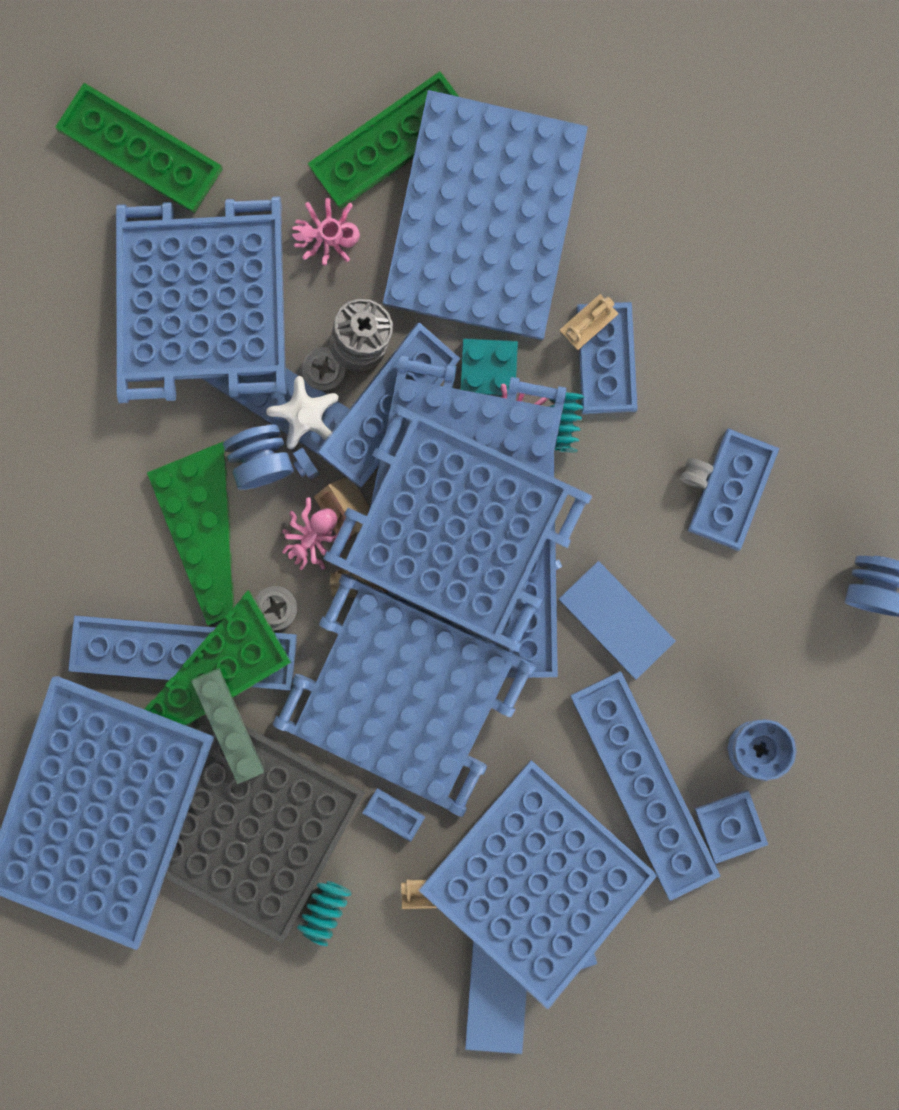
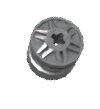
(357, 348)

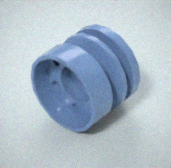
(256, 451)
(879, 585)
(777, 746)

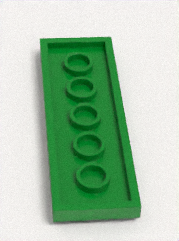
(376, 146)
(139, 148)

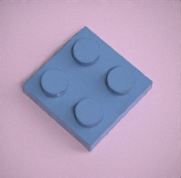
(731, 826)

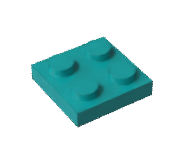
(488, 365)

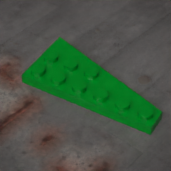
(197, 514)
(239, 646)

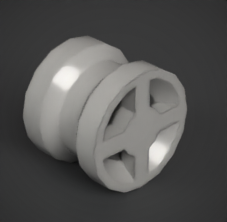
(696, 473)

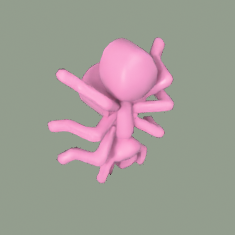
(330, 231)
(315, 531)

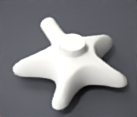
(303, 413)

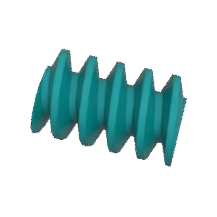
(566, 426)
(324, 912)

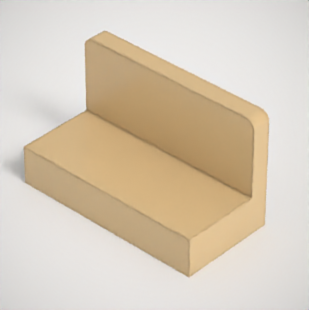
(338, 497)

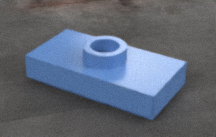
(393, 814)

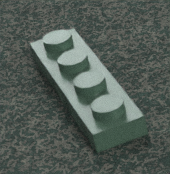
(228, 725)

